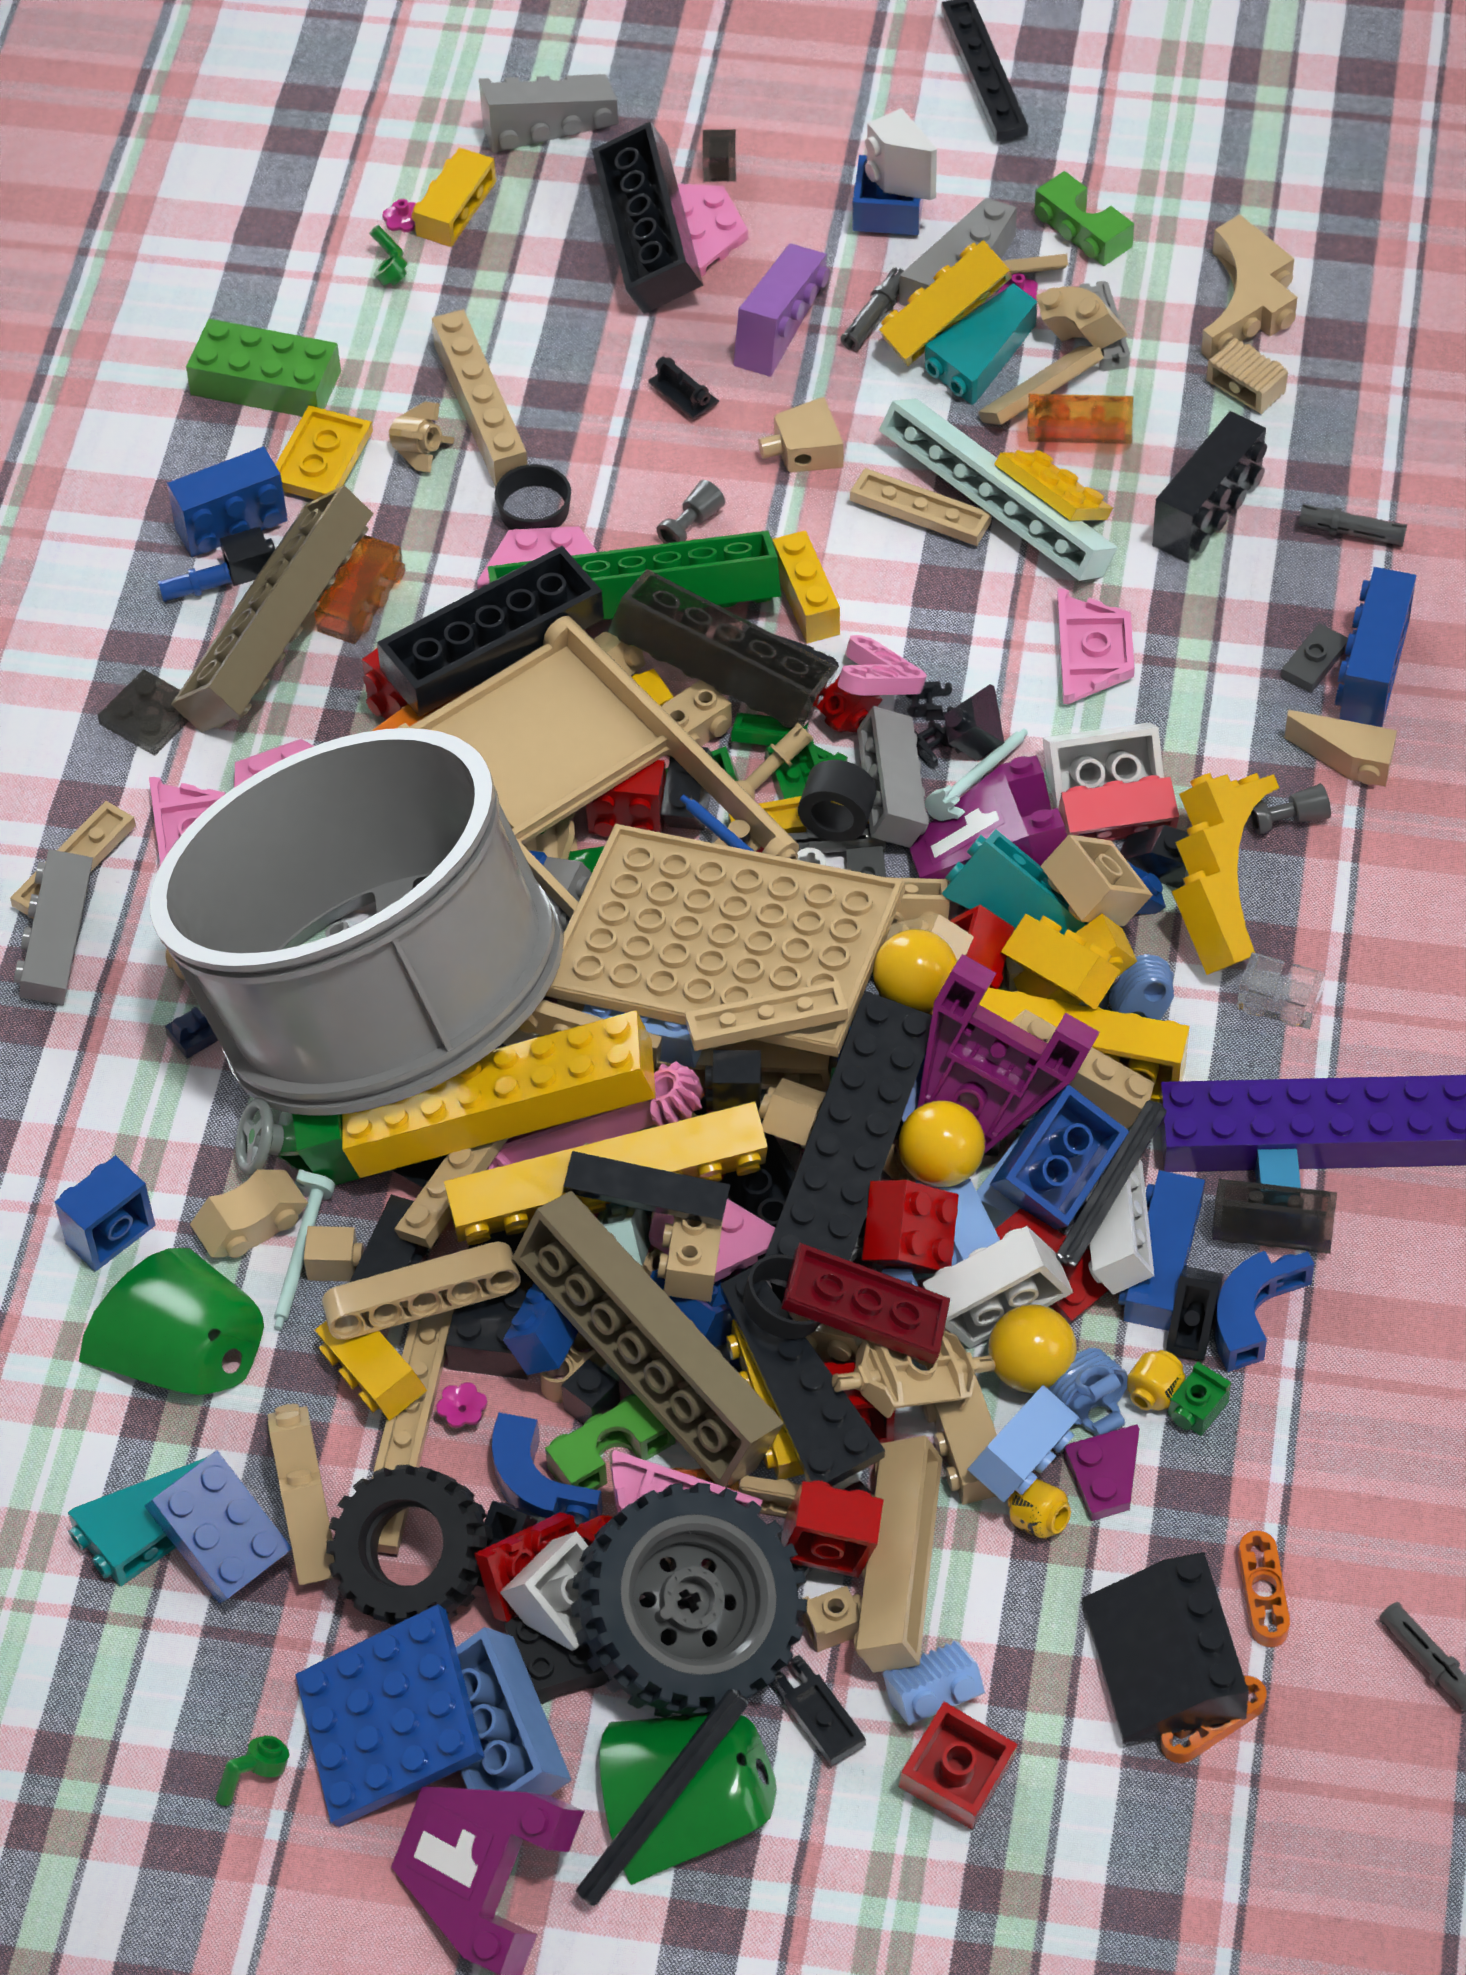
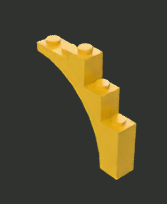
(1210, 854)

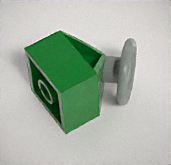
(297, 1139)

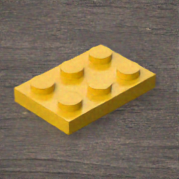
(322, 452)
(1054, 485)

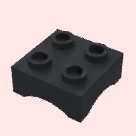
(551, 1665)

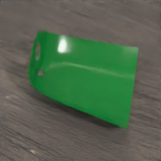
(160, 1321)
(713, 1809)

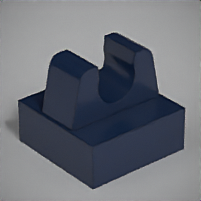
(191, 1032)

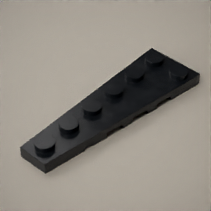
(821, 1423)

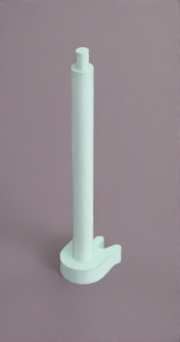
(942, 801)
(317, 1189)

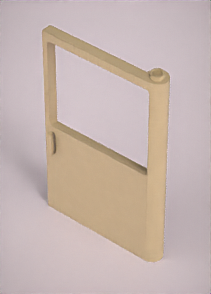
(572, 729)

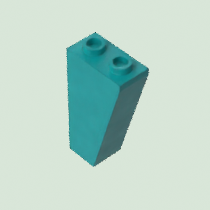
(981, 343)
(1007, 884)
(122, 1530)

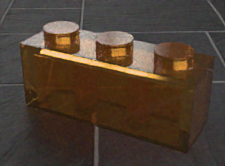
(1080, 418)
(359, 589)

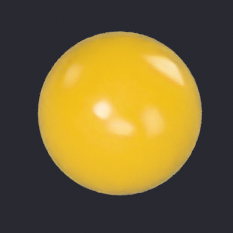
(913, 968)
(941, 1144)
(1031, 1347)

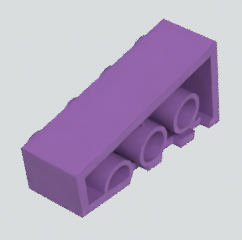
(777, 308)

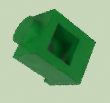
(1199, 1399)

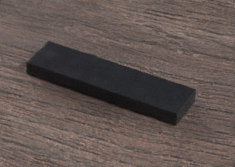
(646, 1188)

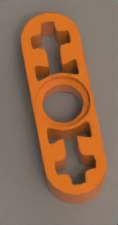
(1258, 1604)
(1211, 1736)

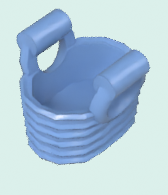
(1144, 988)
(1091, 1383)

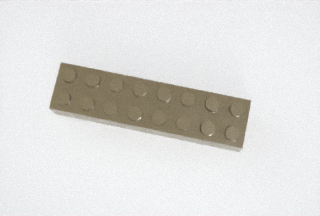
(273, 610)
(647, 1340)

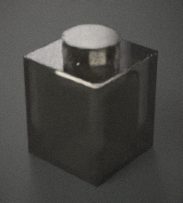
(719, 155)

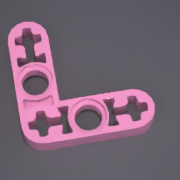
(878, 670)

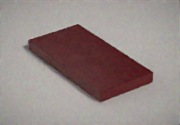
(866, 1303)

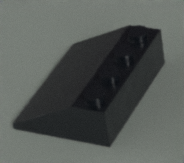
(1166, 1650)

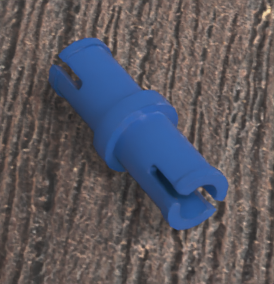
(194, 582)

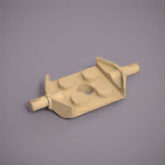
(893, 1381)

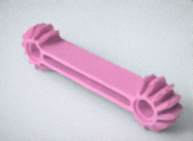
(676, 1098)

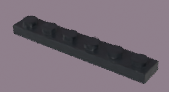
(984, 69)

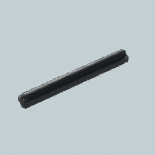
(1111, 1184)

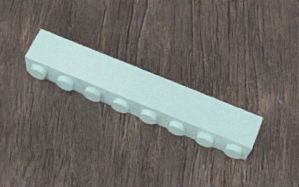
(973, 473)

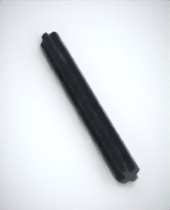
(662, 1797)

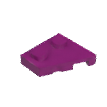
(1104, 1470)

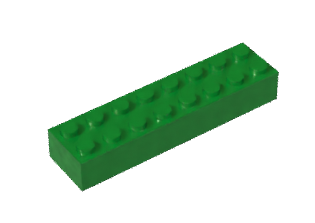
(715, 568)

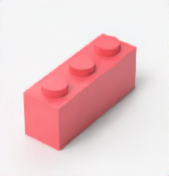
(1119, 808)

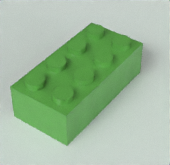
(262, 368)

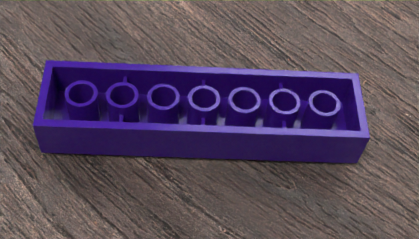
(1326, 1119)

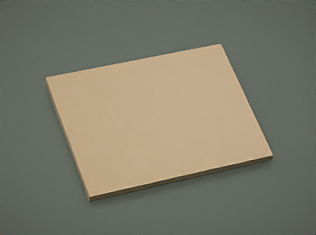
(714, 924)

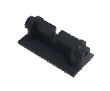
(681, 388)

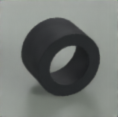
(839, 783)

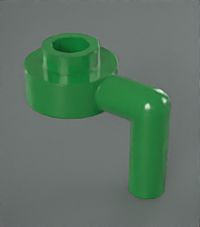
(392, 268)
(264, 1757)

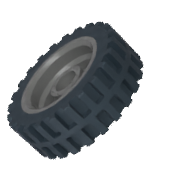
(748, 1566)

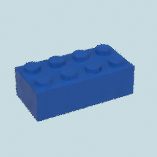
(1375, 646)

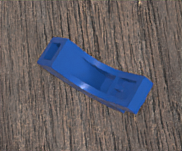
(1249, 1285)
(521, 1483)

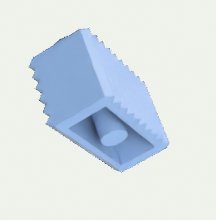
(942, 1676)

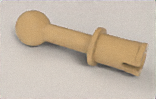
(783, 752)

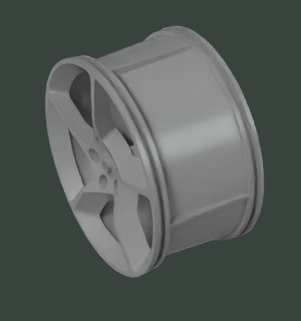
(375, 1006)

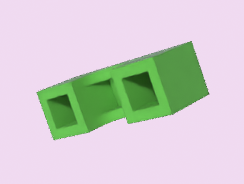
(1063, 207)
(577, 1456)

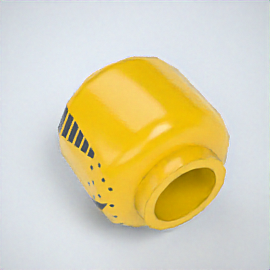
(1155, 1380)
(1040, 1510)

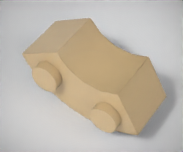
(1079, 314)
(249, 1214)

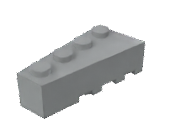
(544, 109)
(987, 221)

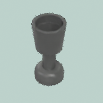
(697, 508)
(1303, 806)

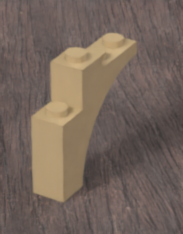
(1260, 284)
(301, 1491)

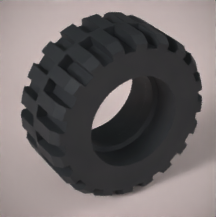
(361, 1526)

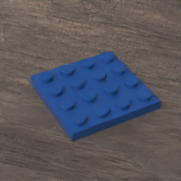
(389, 1716)

